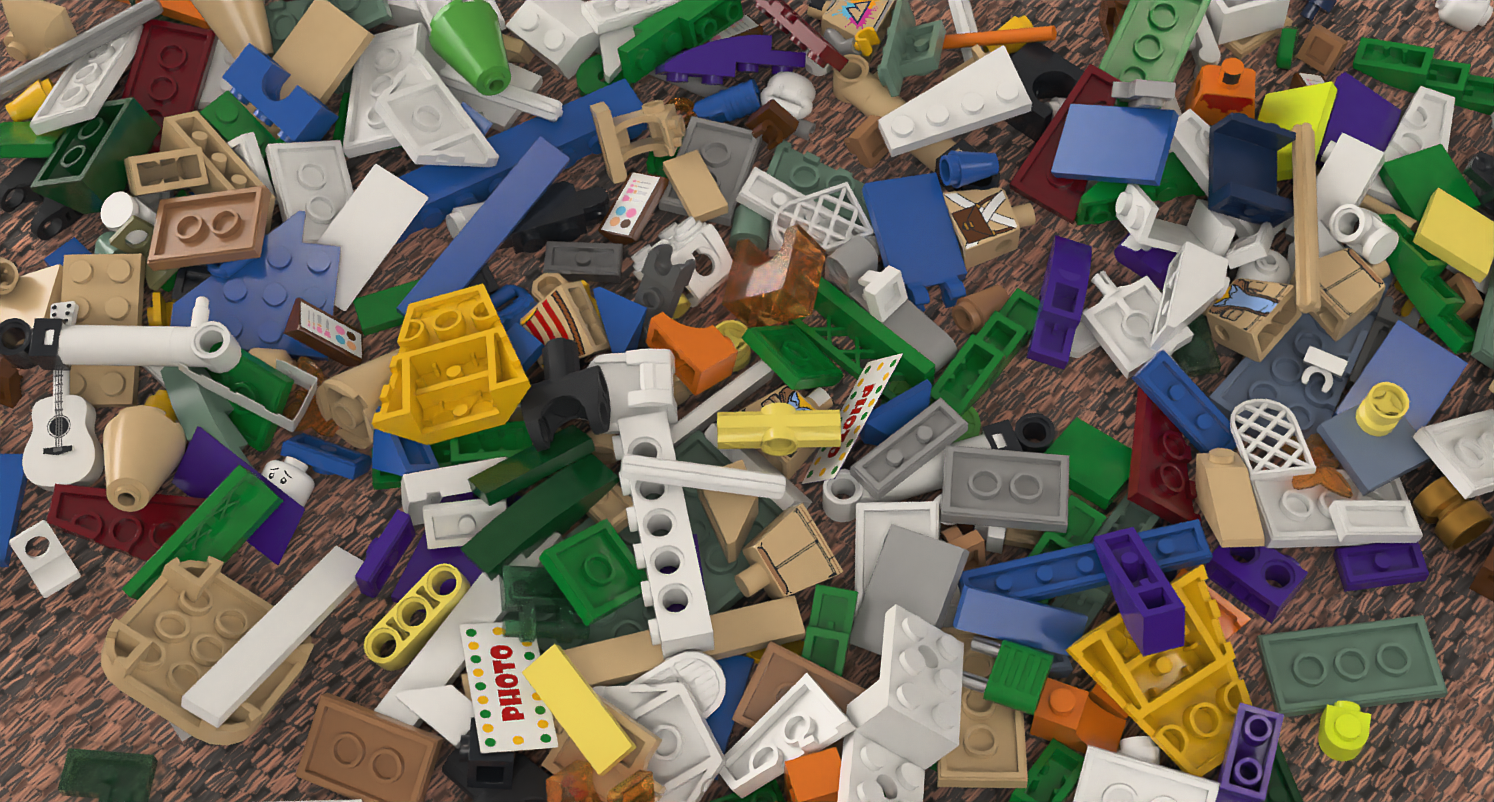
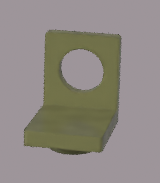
(154, 278)

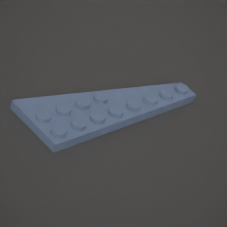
(1281, 371)

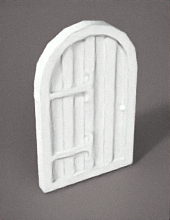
(696, 669)

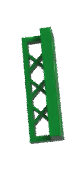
(867, 333)
(214, 528)

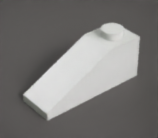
(1189, 288)

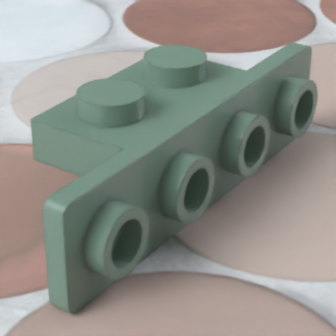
(909, 48)

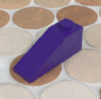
(1142, 592)

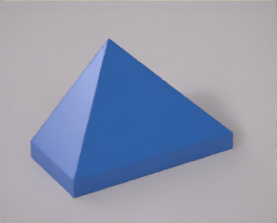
(621, 320)
(896, 413)
(400, 455)

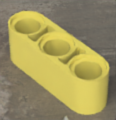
(396, 622)

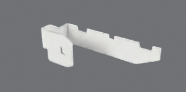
(301, 378)
(432, 485)

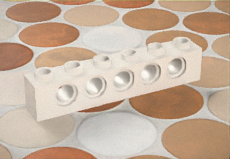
(691, 627)

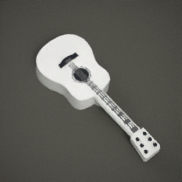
(63, 433)

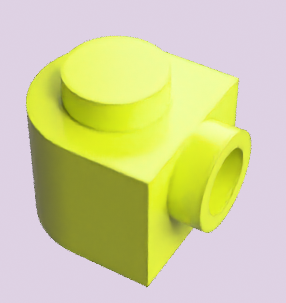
(1343, 730)

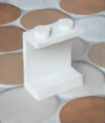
(1204, 229)

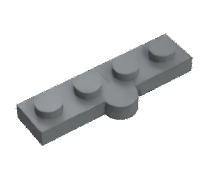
(1144, 93)

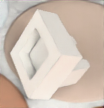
(883, 291)

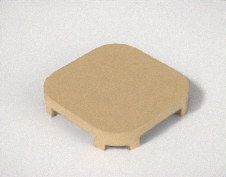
(180, 634)

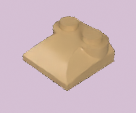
(35, 28)

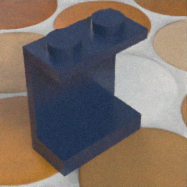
(1246, 170)

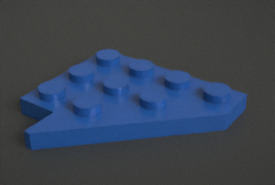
(262, 294)

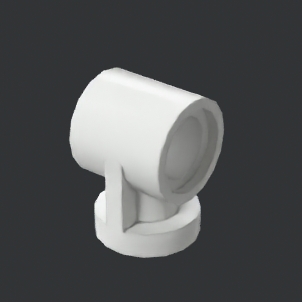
(121, 207)
(1373, 237)

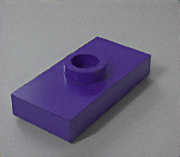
(385, 554)
(1380, 565)

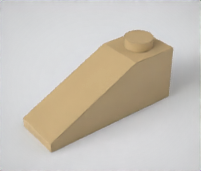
(1228, 498)

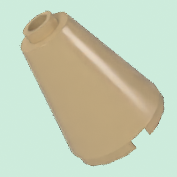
(238, 23)
(353, 399)
(140, 455)

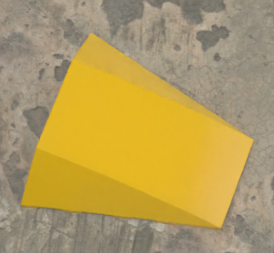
(451, 370)
(1177, 695)

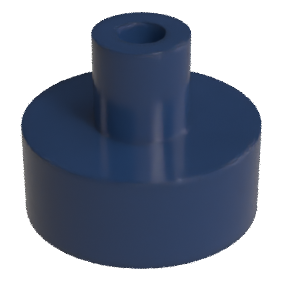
(1313, 6)

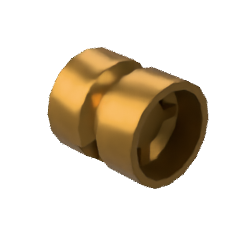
(1455, 518)

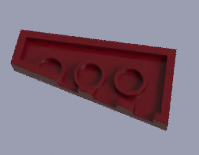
(139, 533)

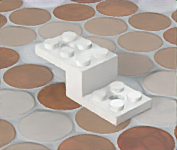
(906, 715)

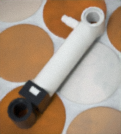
(59, 345)
(930, 475)

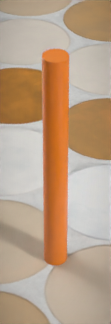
(1000, 37)

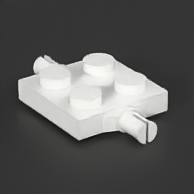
(1126, 323)

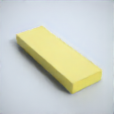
(579, 710)

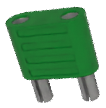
(1015, 677)

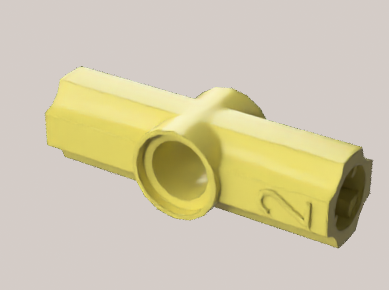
(778, 429)

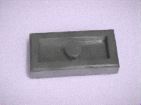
(584, 261)

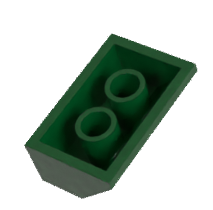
(92, 153)

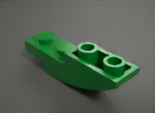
(672, 30)
(232, 119)
(1099, 202)

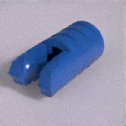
(730, 103)

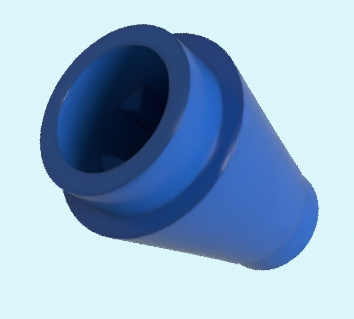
(967, 167)

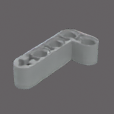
(907, 321)

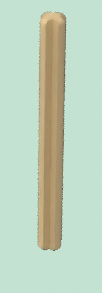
(1305, 219)

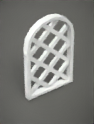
(866, 230)
(1275, 471)

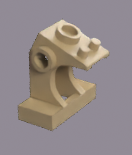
(664, 127)

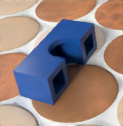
(259, 80)

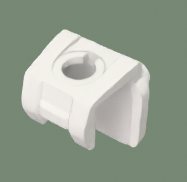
(685, 239)
(639, 383)

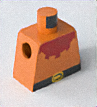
(1222, 91)

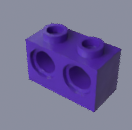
(1248, 579)

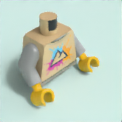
(853, 24)

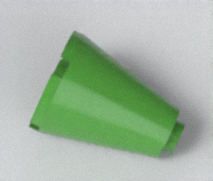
(472, 44)

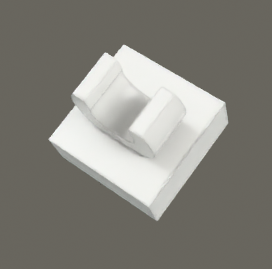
(1325, 364)

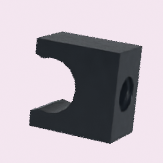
(1043, 76)

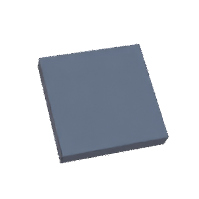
(1369, 458)

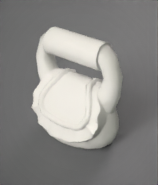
(792, 92)

